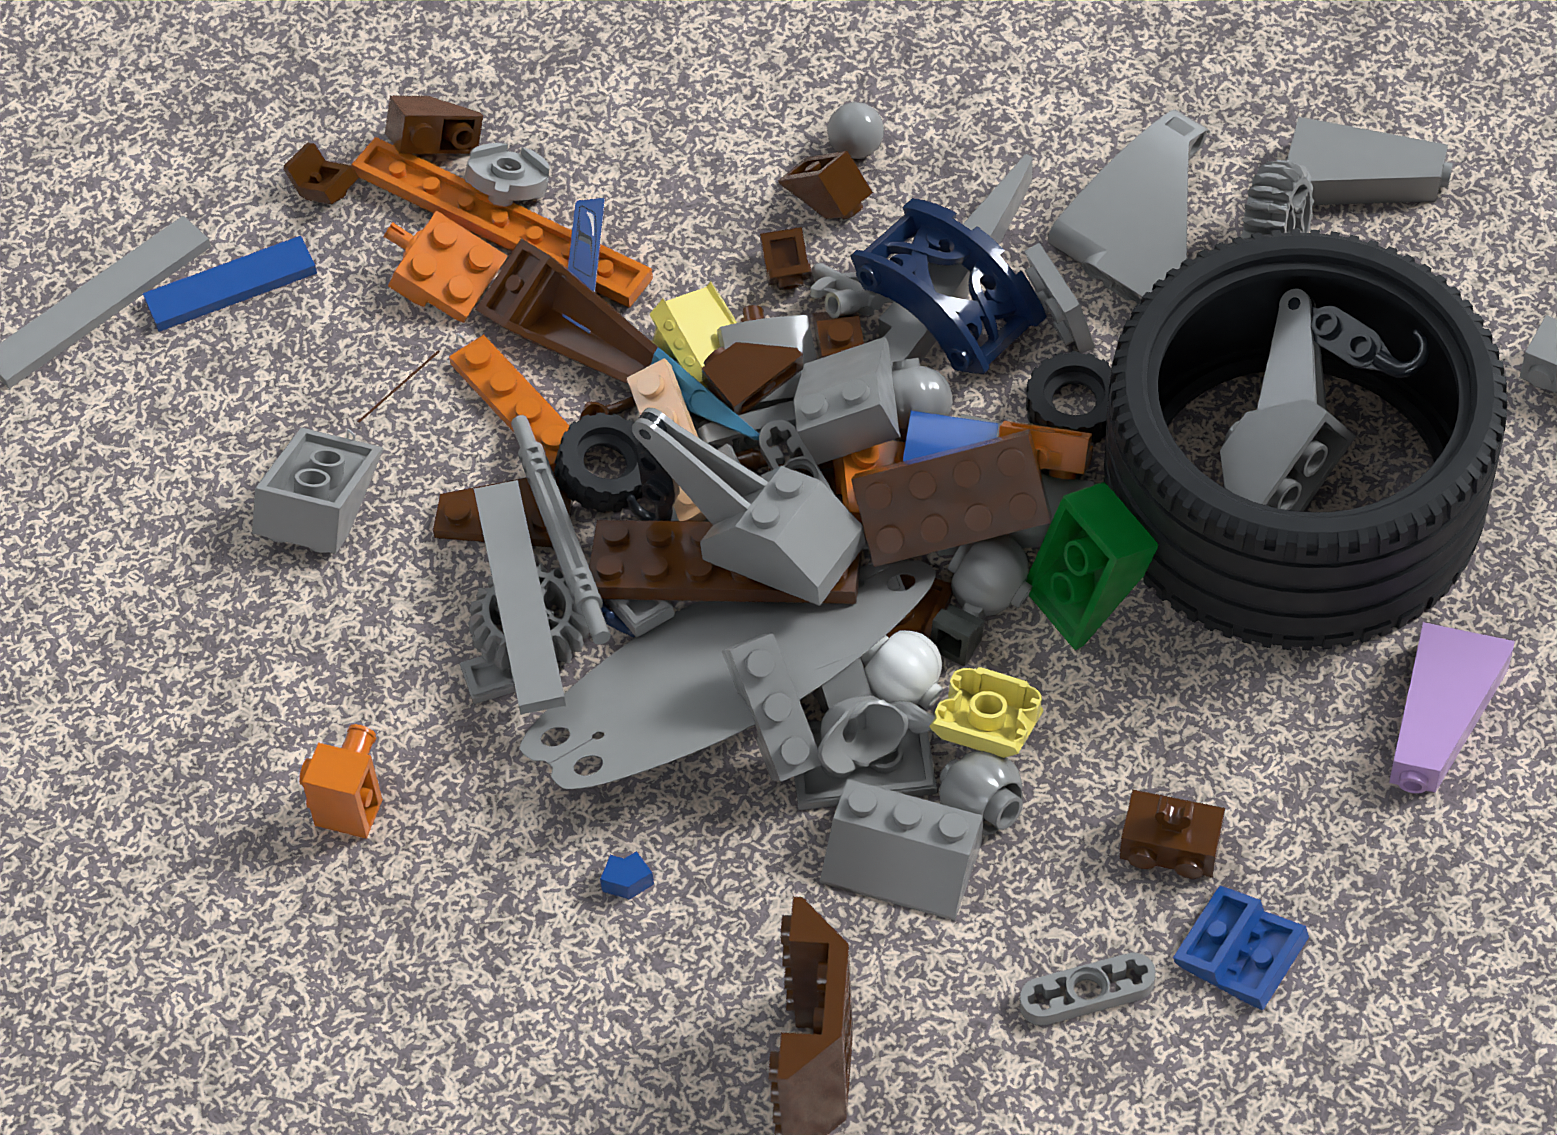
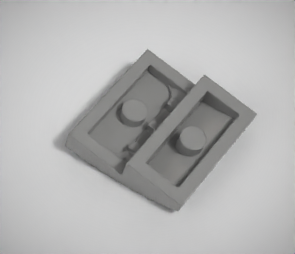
(776, 331)

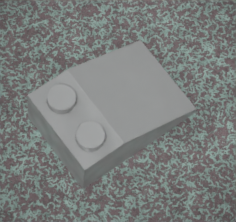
(847, 402)
(314, 490)

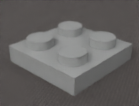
(1058, 300)

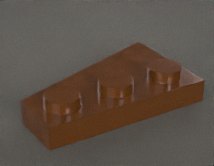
(459, 516)

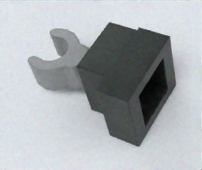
(958, 632)

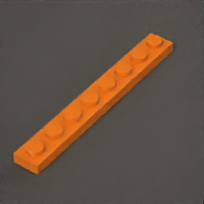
(452, 196)

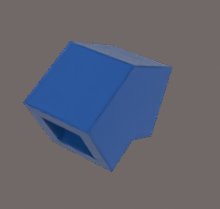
(626, 876)

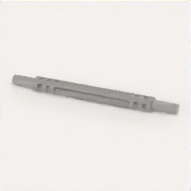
(560, 530)

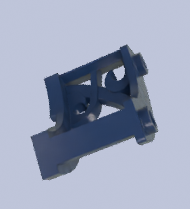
(948, 318)

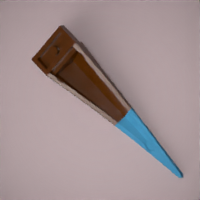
(538, 290)

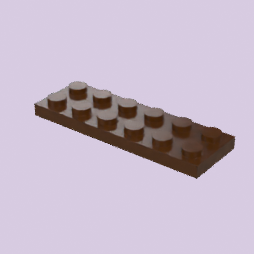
(667, 564)

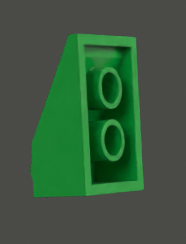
(1088, 562)

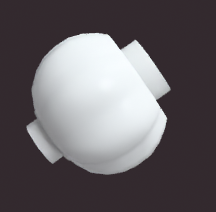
(904, 669)

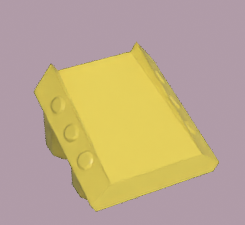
(689, 327)
(988, 711)

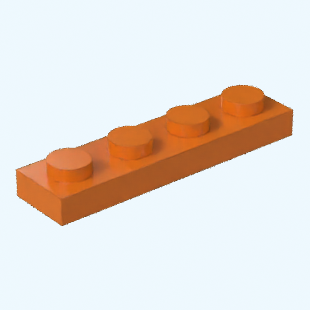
(509, 392)

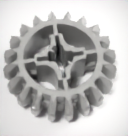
(1279, 199)
(565, 632)

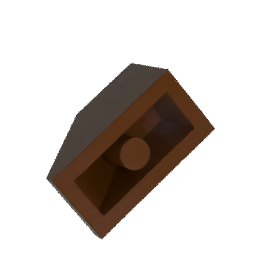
(828, 184)
(836, 333)
(749, 373)

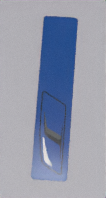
(586, 243)

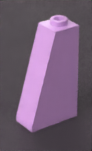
(1446, 696)

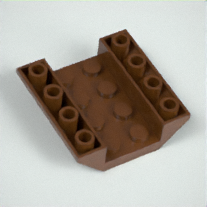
(813, 1069)

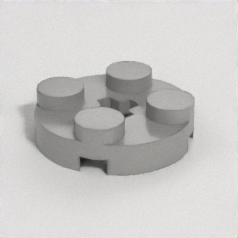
(507, 174)

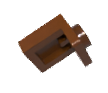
(317, 178)
(785, 258)

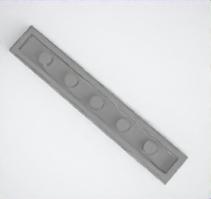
(99, 299)
(519, 598)

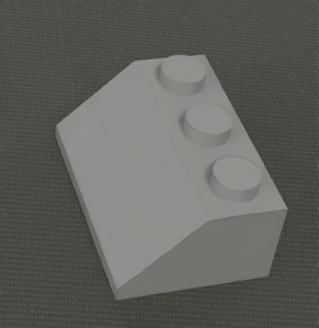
(902, 849)

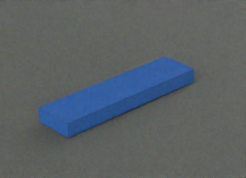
(229, 283)

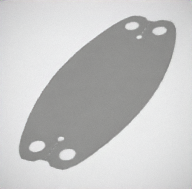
(674, 690)

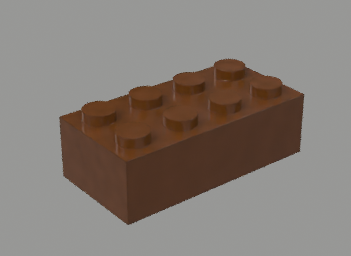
(952, 498)

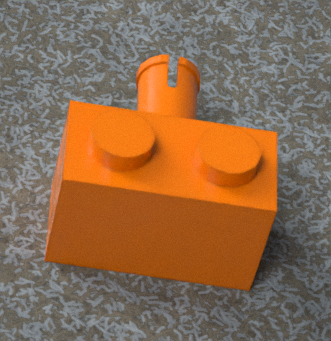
(343, 784)

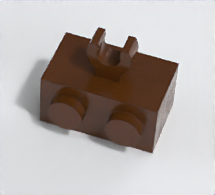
(1172, 834)

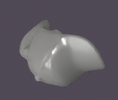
(866, 731)

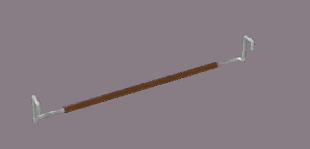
(349, 431)

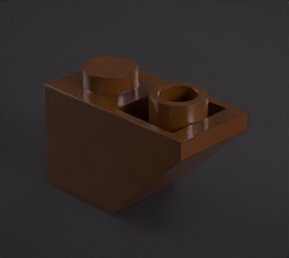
(431, 126)

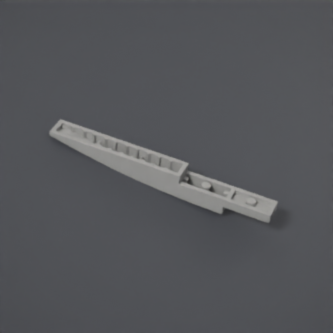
(903, 331)

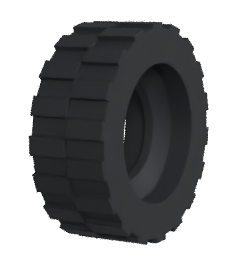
(1065, 370)
(582, 485)

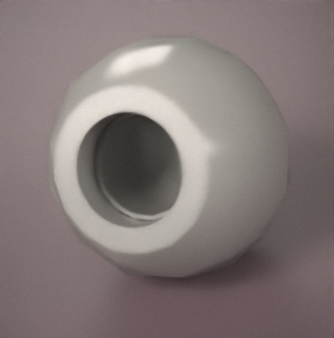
(856, 130)

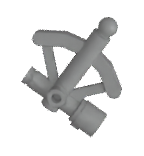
(844, 293)

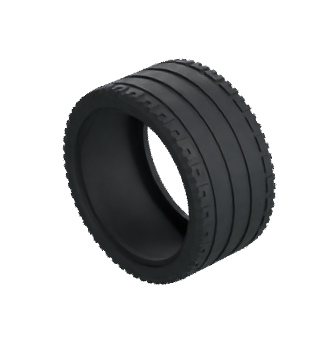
(1278, 570)

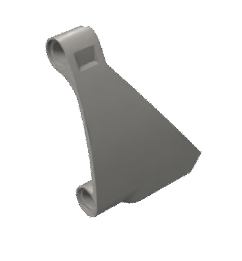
(1135, 210)

